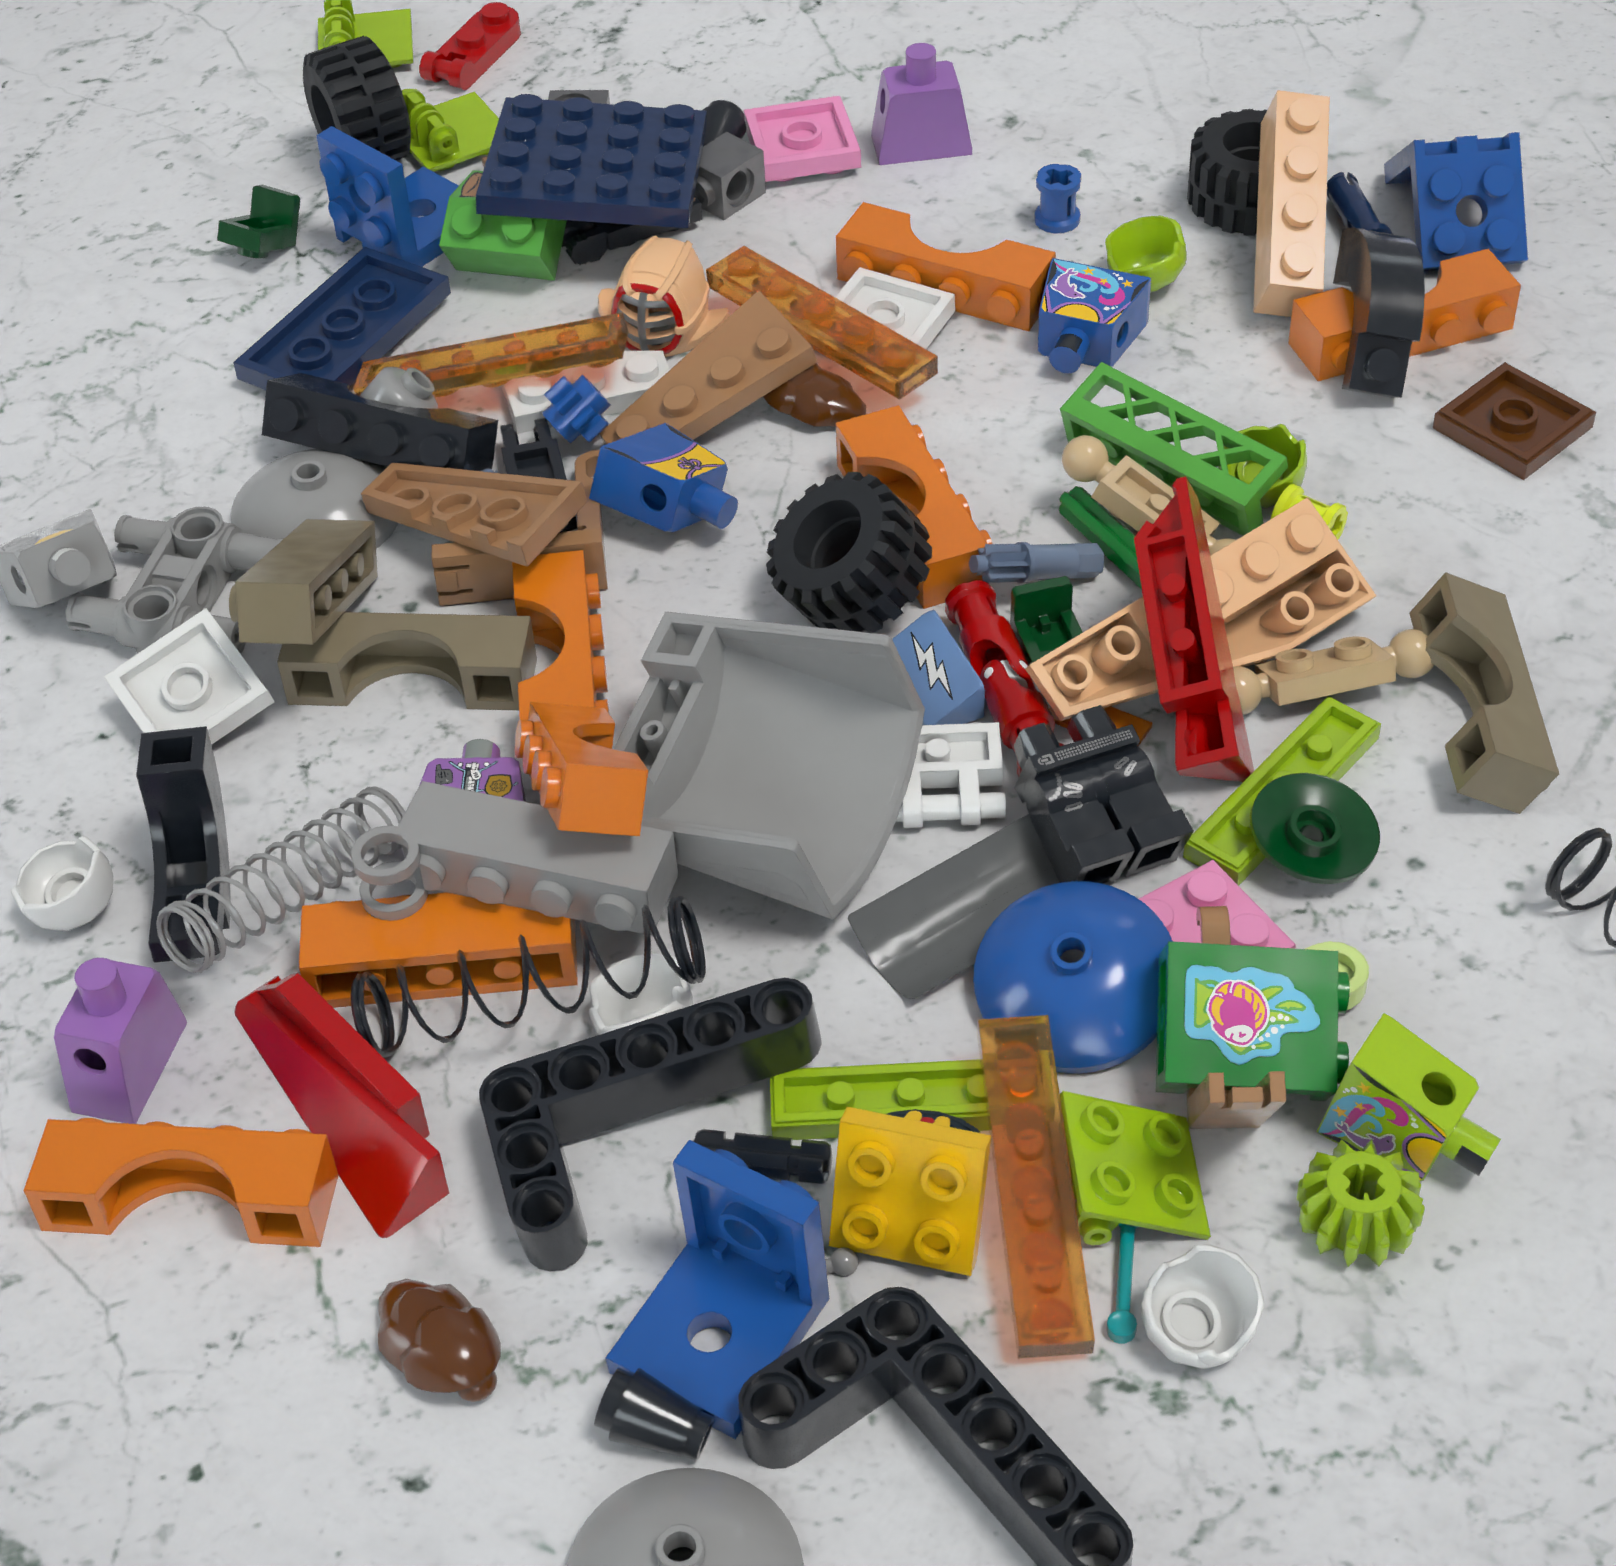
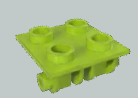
(387, 29)
(449, 130)
(1131, 1169)

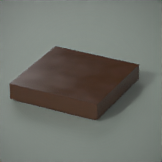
(1514, 420)

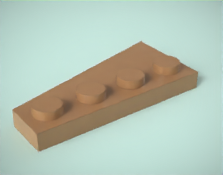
(721, 375)
(478, 509)

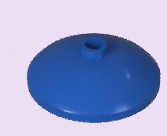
(1096, 1007)

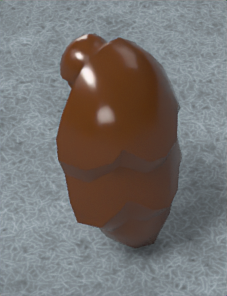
(817, 398)
(438, 1339)

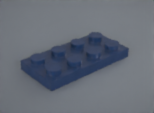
(346, 321)

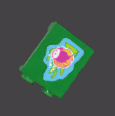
(1250, 1016)

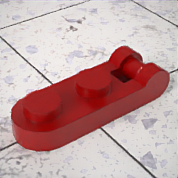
(473, 47)

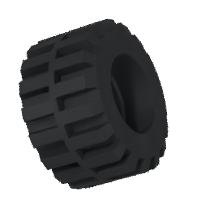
(358, 94)
(1227, 171)
(849, 554)

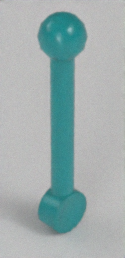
(1122, 1323)

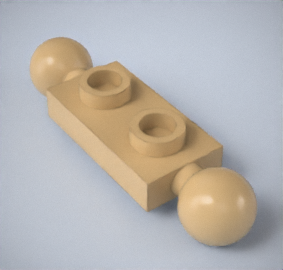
(1127, 488)
(1347, 666)

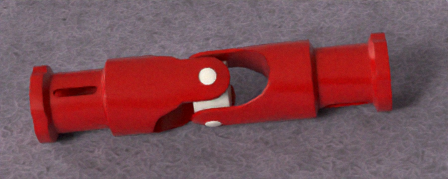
(998, 661)

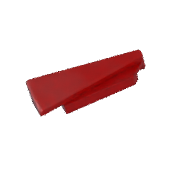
(1191, 642)
(351, 1096)

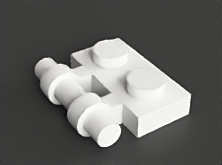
(952, 758)

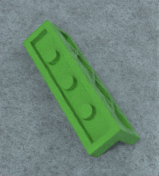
(1219, 493)

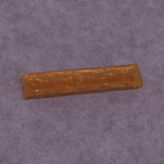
(827, 323)
(511, 356)
(1034, 1188)

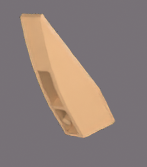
(1273, 596)

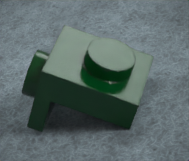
(267, 228)
(1043, 616)

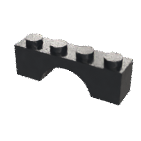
(335, 420)

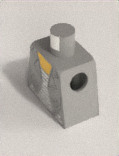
(55, 562)

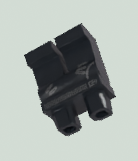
(1097, 800)

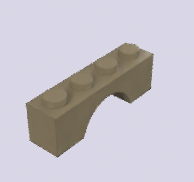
(472, 652)
(1504, 746)

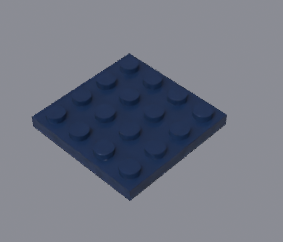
(593, 162)

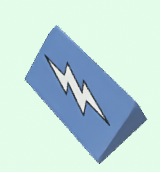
(940, 672)

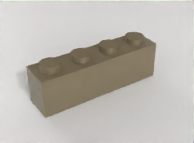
(305, 582)

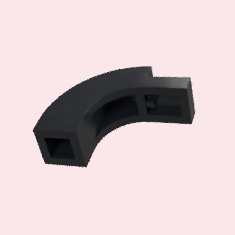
(1388, 308)
(186, 830)

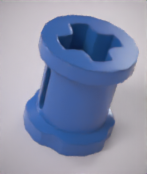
(1058, 198)

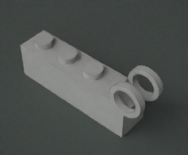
(517, 858)

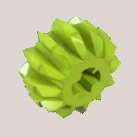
(1360, 1202)

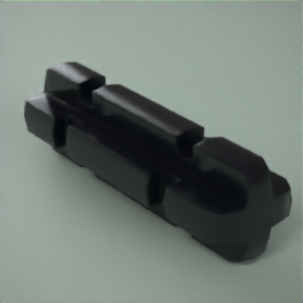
(774, 1155)

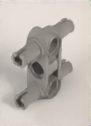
(182, 577)

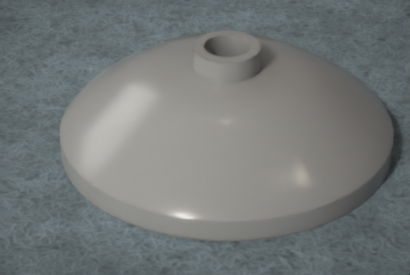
(307, 487)
(692, 1508)

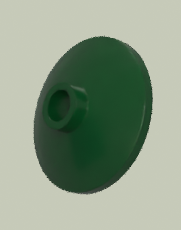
(1315, 828)

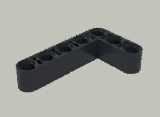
(622, 1079)
(951, 1422)

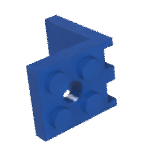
(1464, 169)
(380, 204)
(746, 1268)

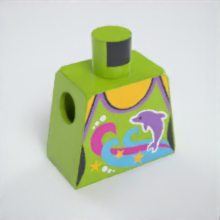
(1408, 1103)

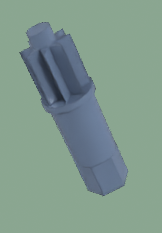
(1037, 562)

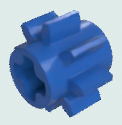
(576, 409)

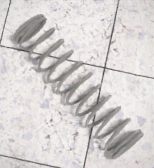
(190, 917)

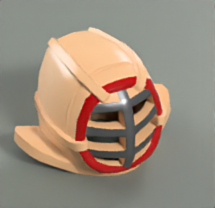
(663, 278)

